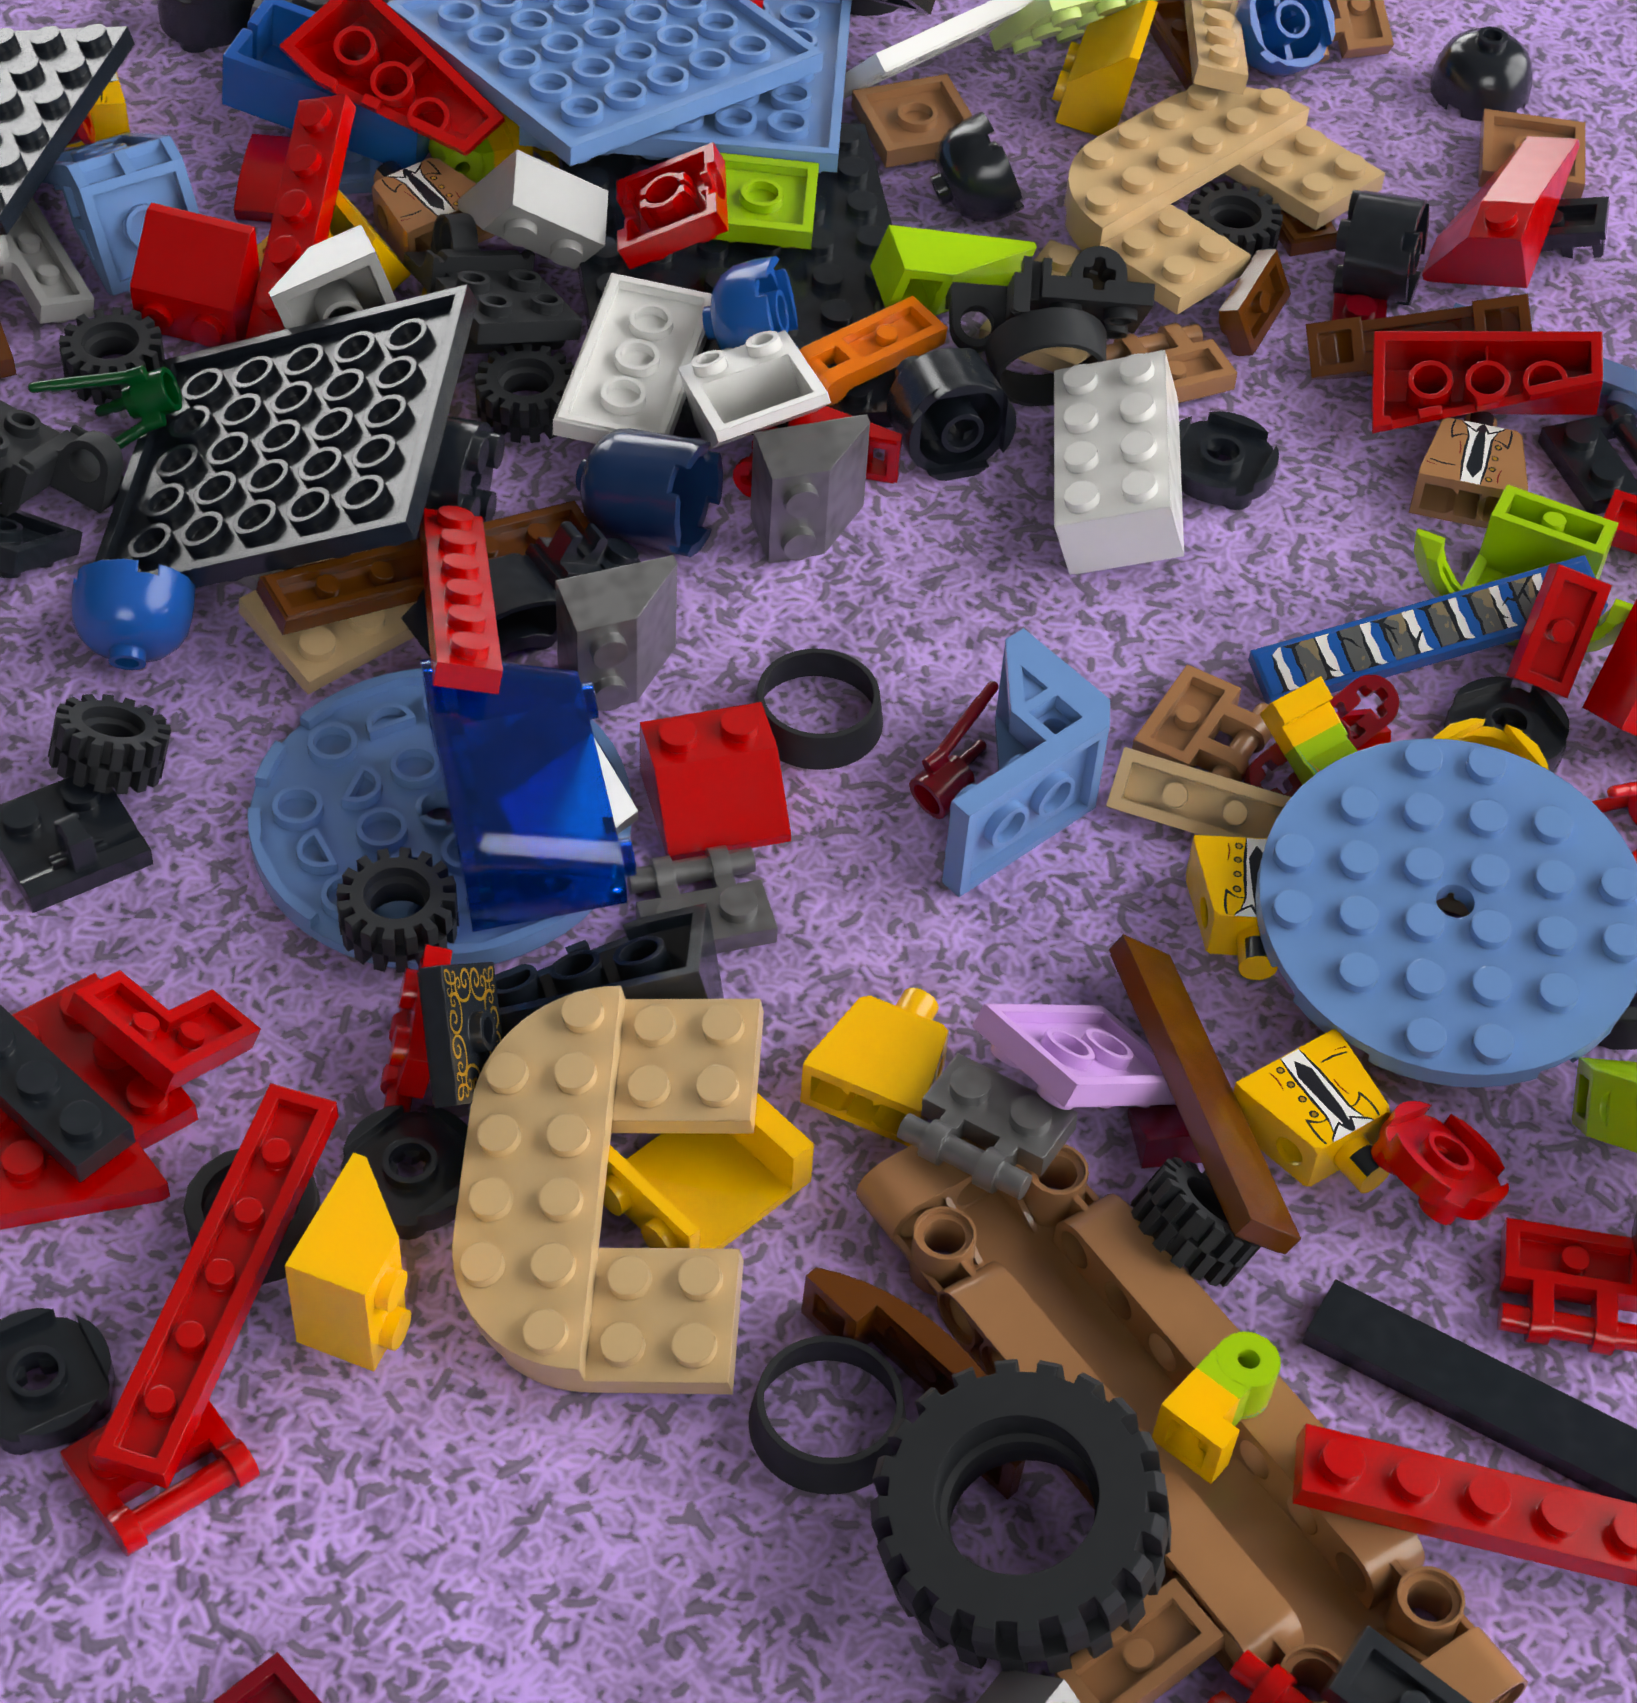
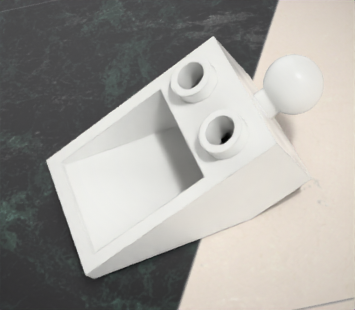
(750, 388)

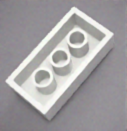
(1117, 463)

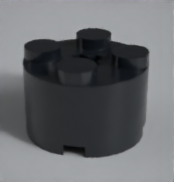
(203, 22)
(1382, 246)
(950, 412)
(466, 467)

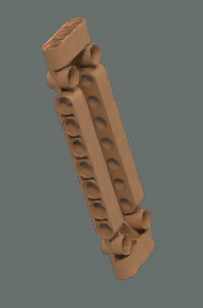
(1089, 1291)

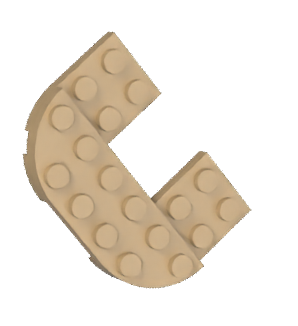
(1132, 174)
(538, 1183)

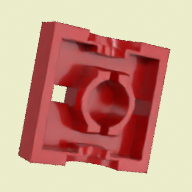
(672, 206)

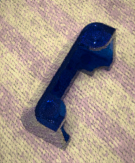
(528, 796)

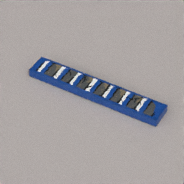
(1405, 636)

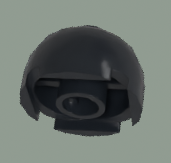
(1482, 72)
(975, 172)

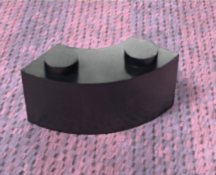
(521, 602)

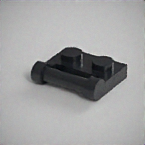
(1589, 460)

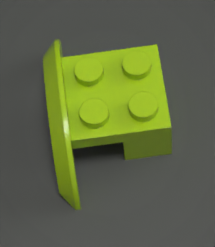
(1524, 536)

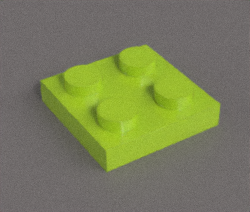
(770, 200)

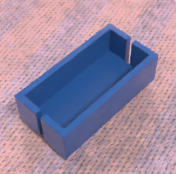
(269, 85)

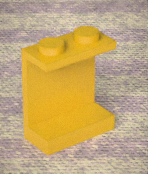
(709, 1185)

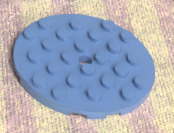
(361, 783)
(1436, 996)

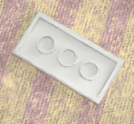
(930, 43)
(632, 360)

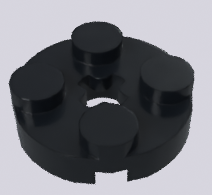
(1231, 482)
(1532, 712)
(394, 1136)
(75, 1396)

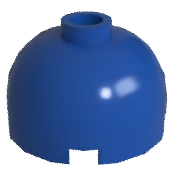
(1285, 34)
(748, 302)
(131, 613)

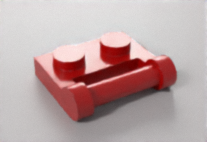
(110, 1491)

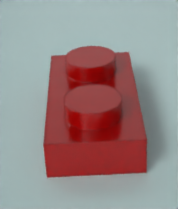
(1559, 630)

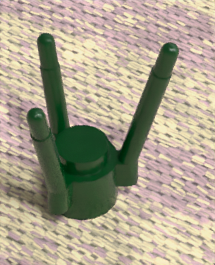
(146, 396)

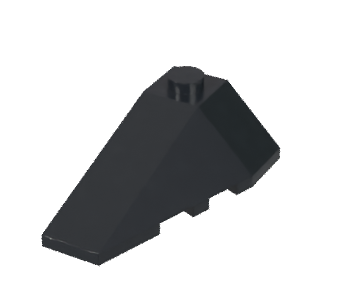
(657, 959)

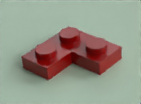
(160, 1042)

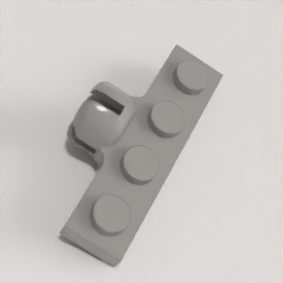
(43, 269)

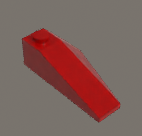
(392, 71)
(1507, 220)

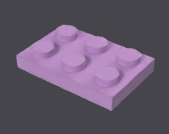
(1075, 1054)

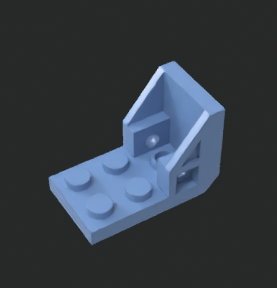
(110, 192)
(1049, 765)

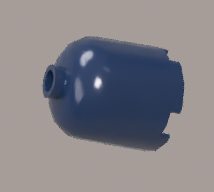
(651, 489)

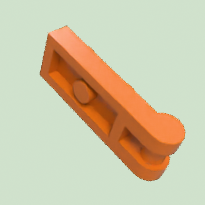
(873, 346)

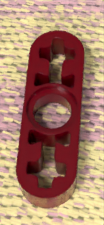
(1345, 702)

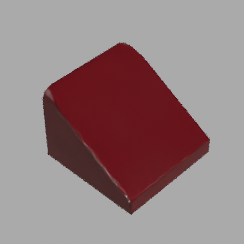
(1160, 1135)

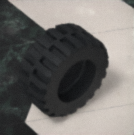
(1001, 1422)

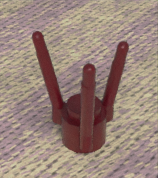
(945, 774)

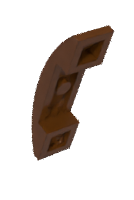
(1346, 345)
(906, 1336)

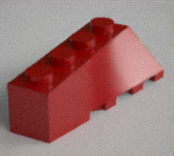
(1498, 372)

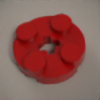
(1441, 1163)

